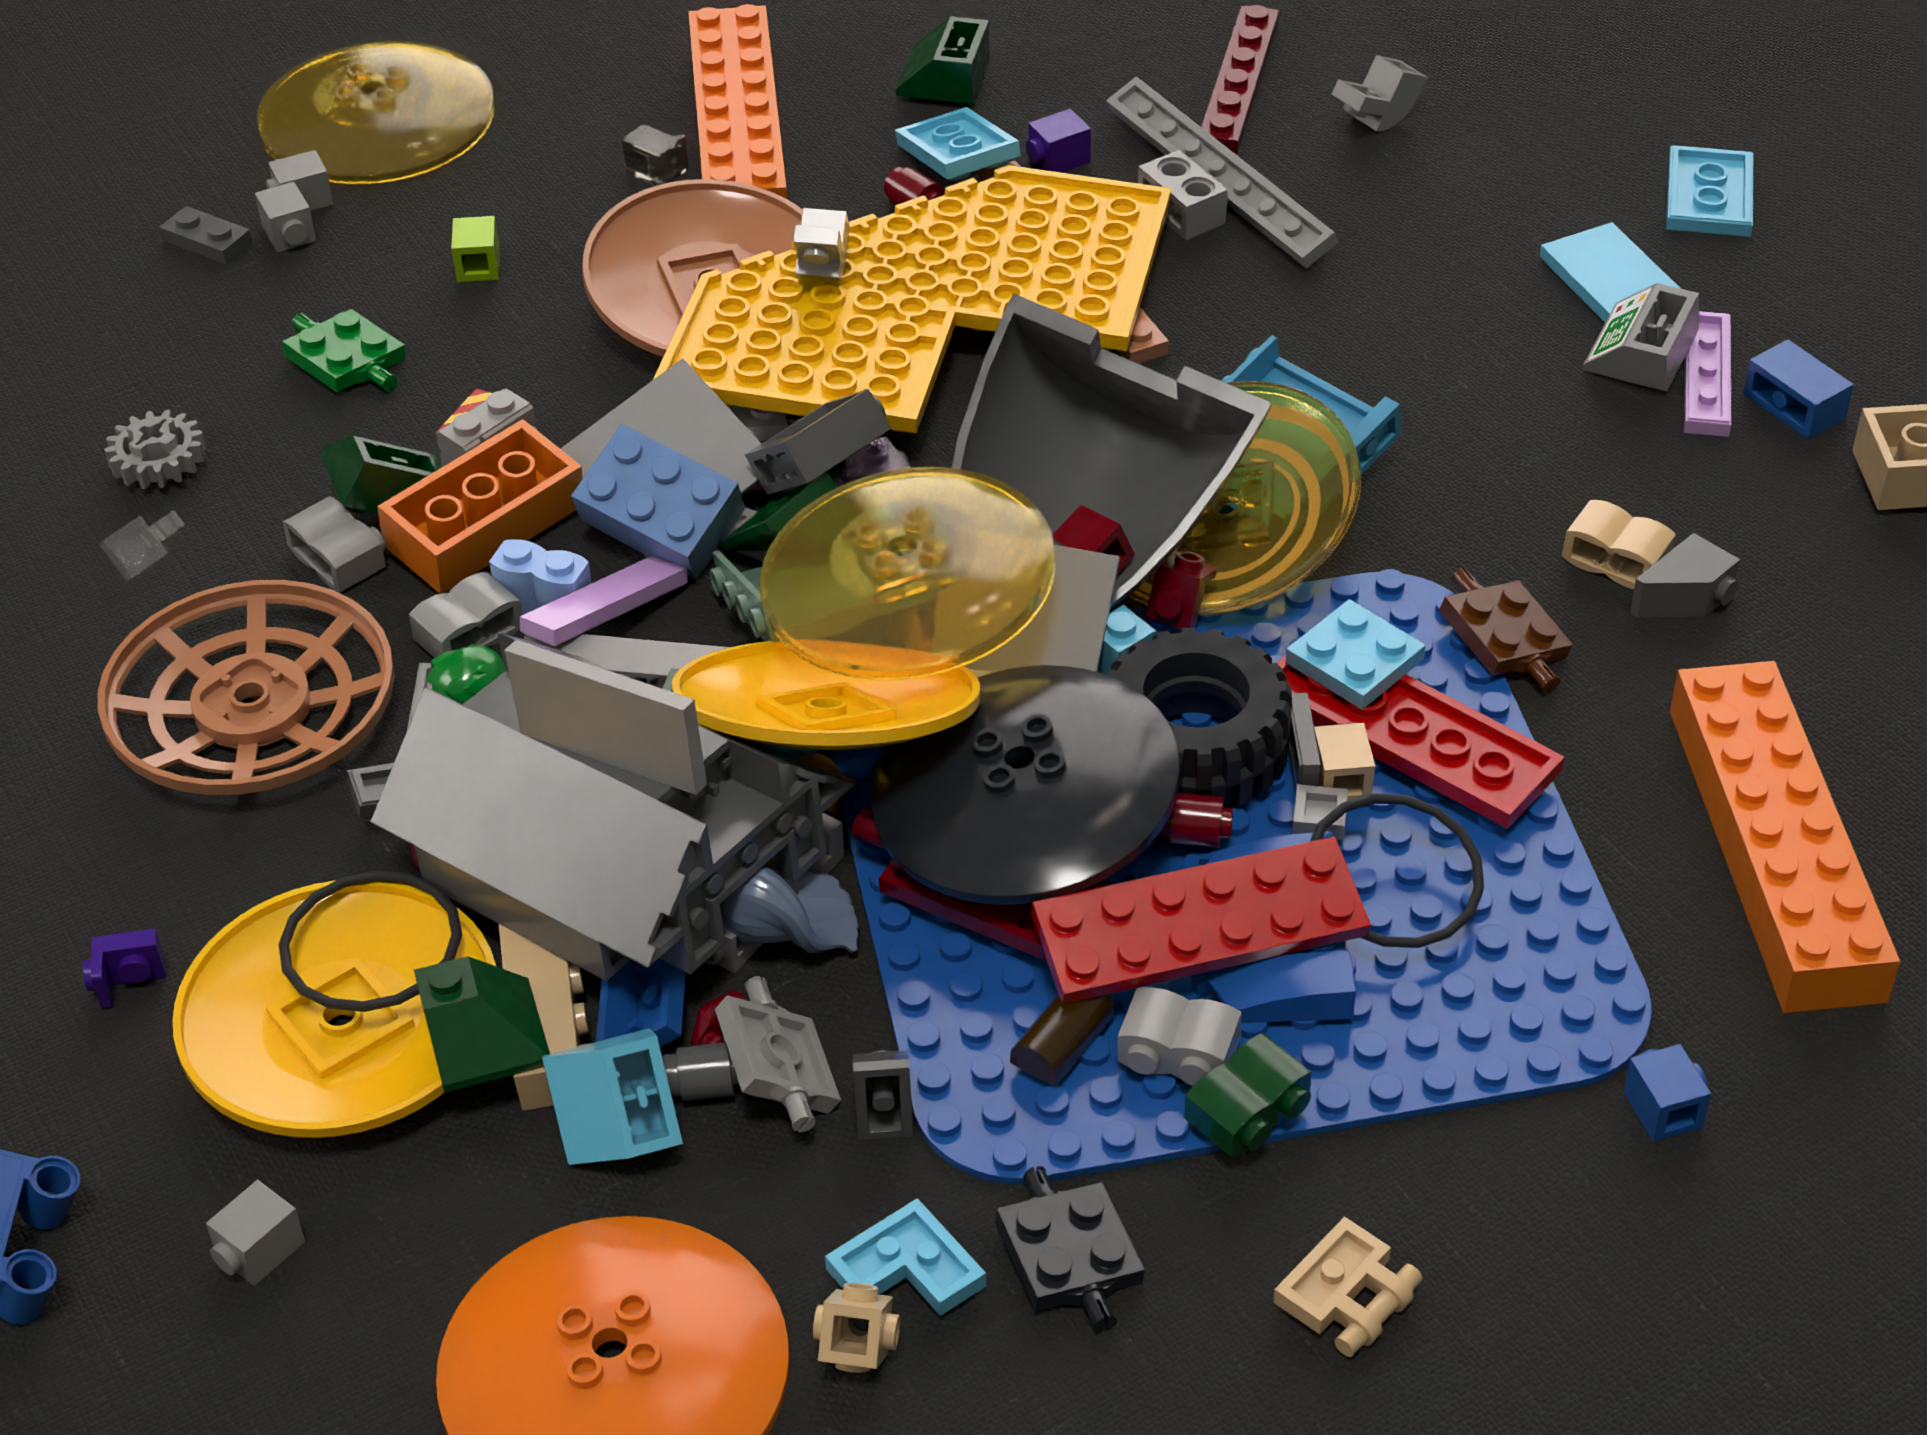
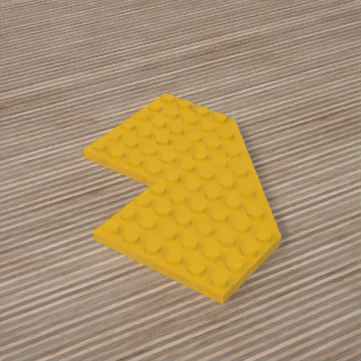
(914, 277)

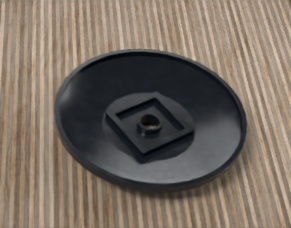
(1071, 818)

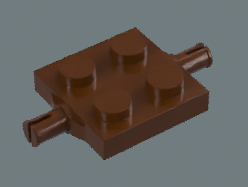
(1506, 628)

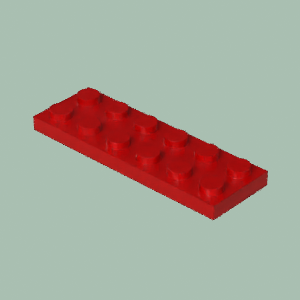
(1442, 744)
(1199, 919)

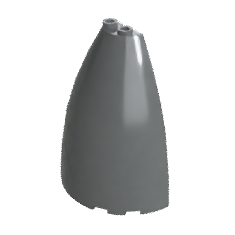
(1103, 433)

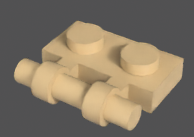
(1334, 1274)

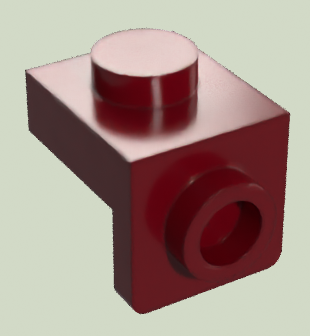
(1179, 589)

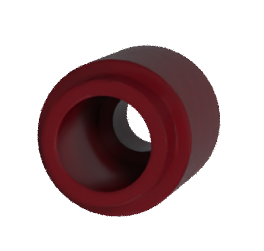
(907, 184)
(1198, 821)

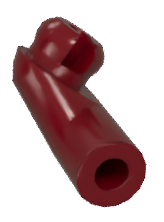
(707, 1026)

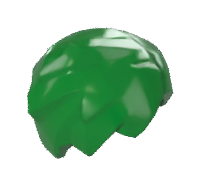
(464, 671)

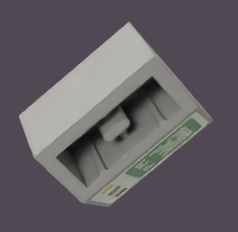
(1646, 337)

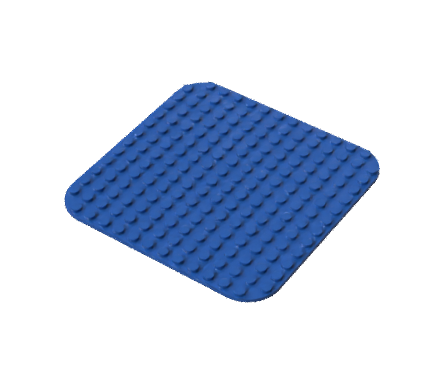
(1503, 1010)

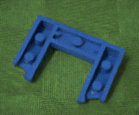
(1286, 987)

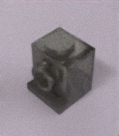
(655, 155)

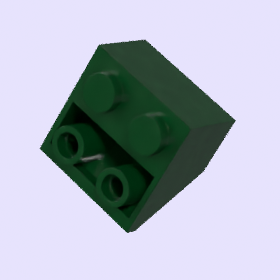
(948, 62)
(373, 471)

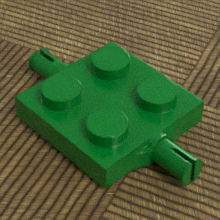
(344, 350)

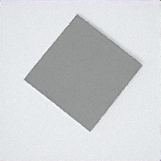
(682, 415)
(1070, 622)

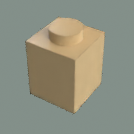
(1345, 758)

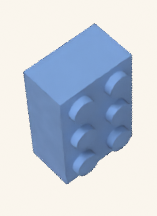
(658, 501)

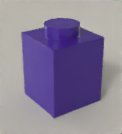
(1059, 142)

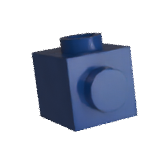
(1667, 1092)

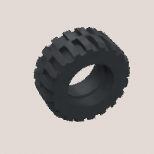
(1222, 680)

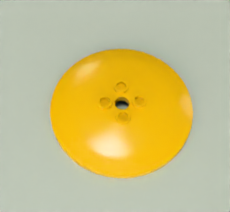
(783, 701)
(269, 1051)

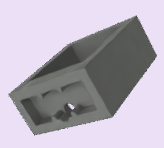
(818, 441)

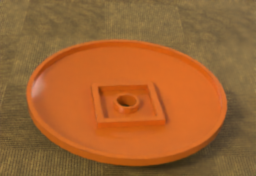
(694, 1320)

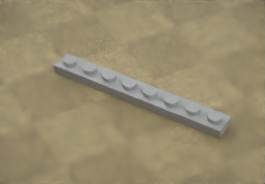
(1247, 190)

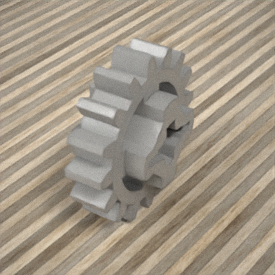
(153, 450)

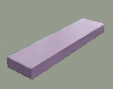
(1709, 377)
(603, 600)

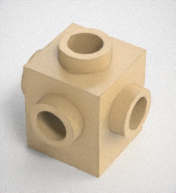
(845, 1344)

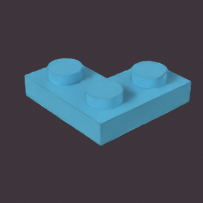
(914, 1248)

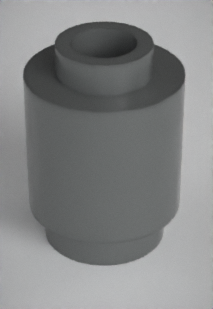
(701, 1072)

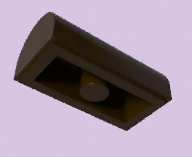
(1061, 1037)

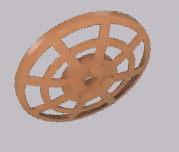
(255, 675)

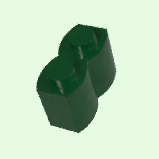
(1248, 1096)

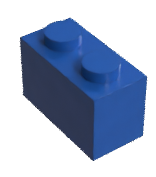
(1798, 389)

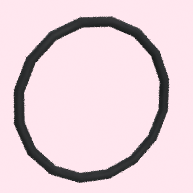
(1450, 823)
(384, 876)

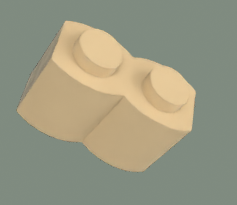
(1615, 543)

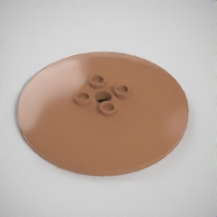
(661, 240)

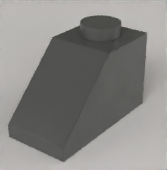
(1686, 582)
(883, 1094)

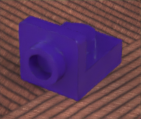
(122, 960)

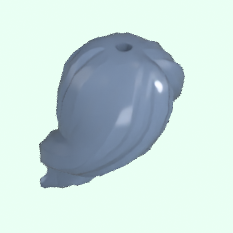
(808, 911)

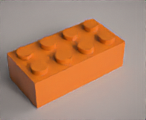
(467, 508)

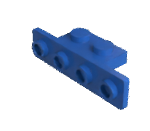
(642, 1000)

